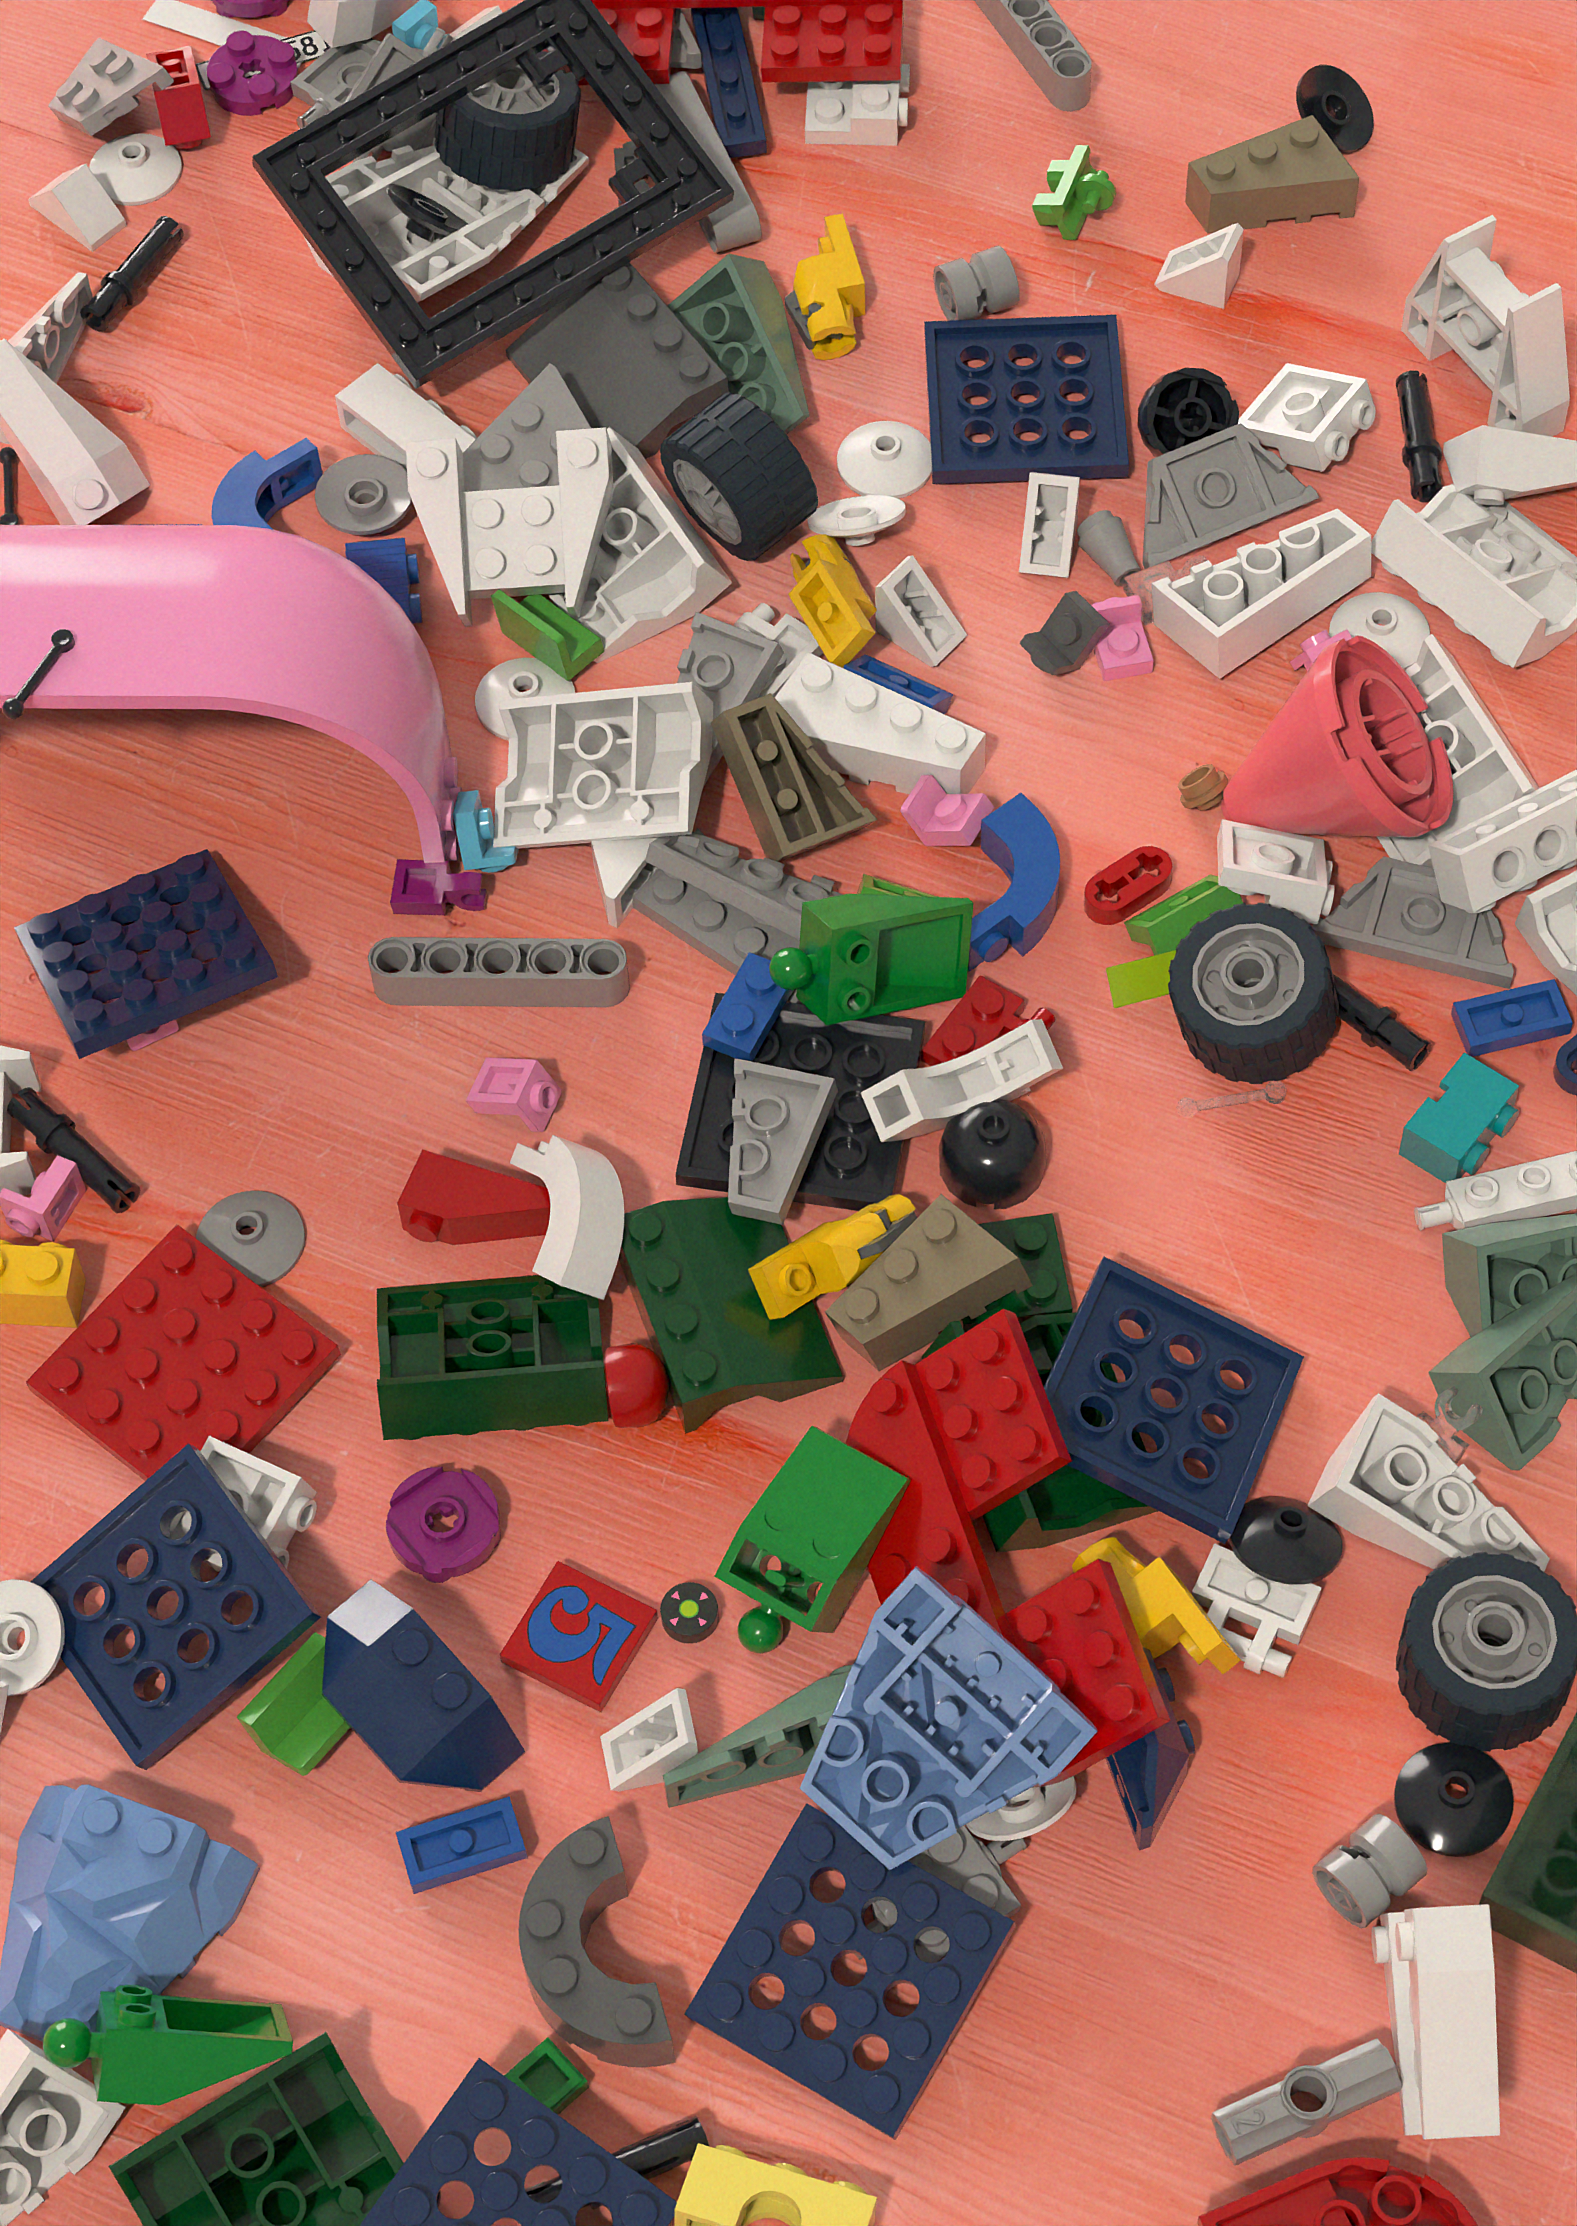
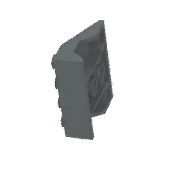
(622, 359)

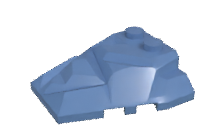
(936, 1726)
(108, 1902)

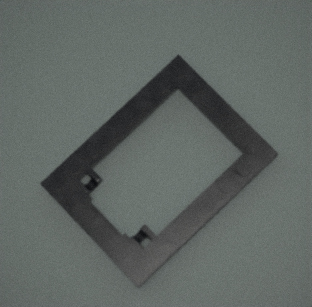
(578, 41)

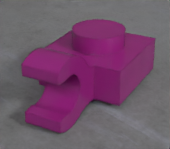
(427, 887)

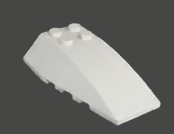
(431, 265)

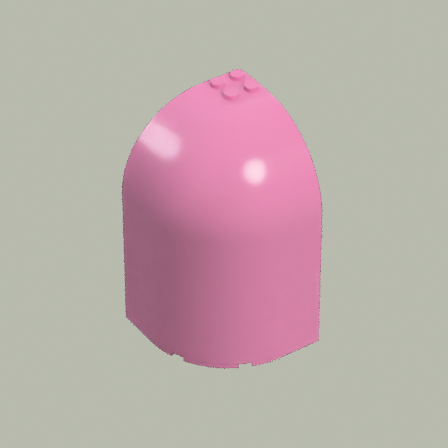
(230, 626)

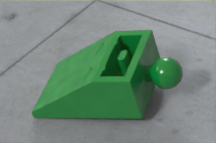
(876, 954)
(822, 1525)
(167, 2046)

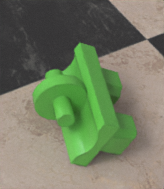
(1077, 193)

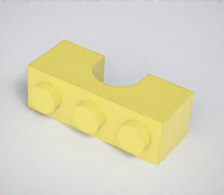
(735, 2191)

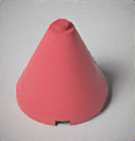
(1346, 754)

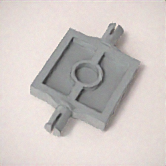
(387, 61)
(332, 78)
(967, 1867)

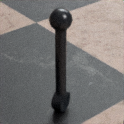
(8, 458)
(62, 642)

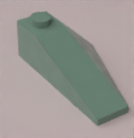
(746, 332)
(1506, 1265)
(1518, 1374)
(763, 1750)

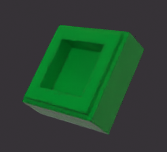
(549, 2077)

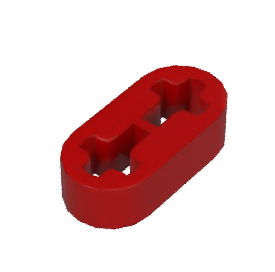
(1124, 880)

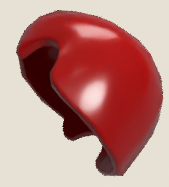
(635, 1385)

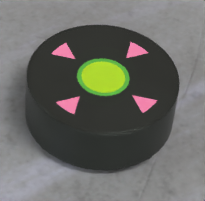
(689, 1612)

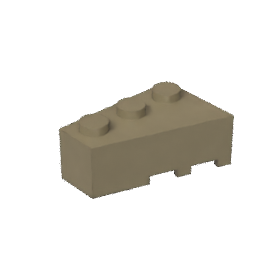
(1271, 178)
(784, 781)
(922, 1282)

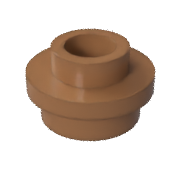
(1202, 787)

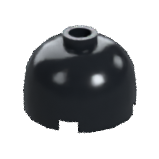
(1184, 409)
(992, 1155)

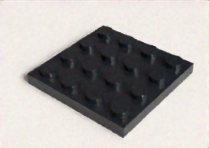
(849, 1160)

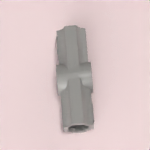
(1339, 2083)

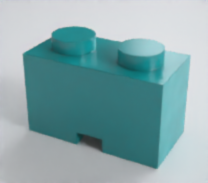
(1455, 1131)

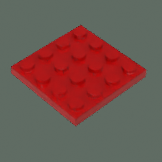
(182, 1358)

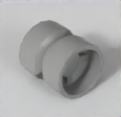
(970, 287)
(1377, 1864)

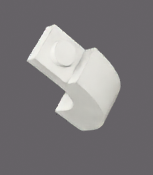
(929, 1097)
(584, 1214)

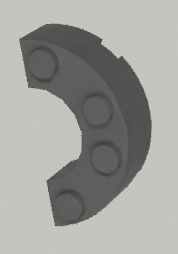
(580, 2002)

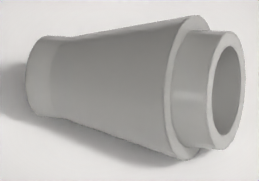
(1107, 544)

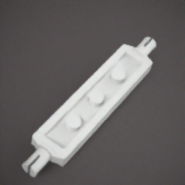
(1506, 1194)

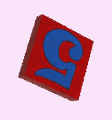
(579, 1636)

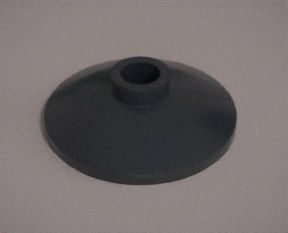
(1337, 106)
(424, 213)
(1286, 1541)
(1447, 1823)

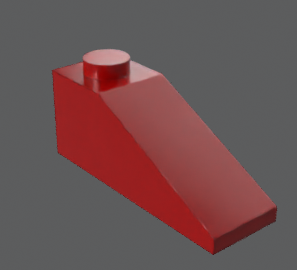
(181, 103)
(469, 1203)

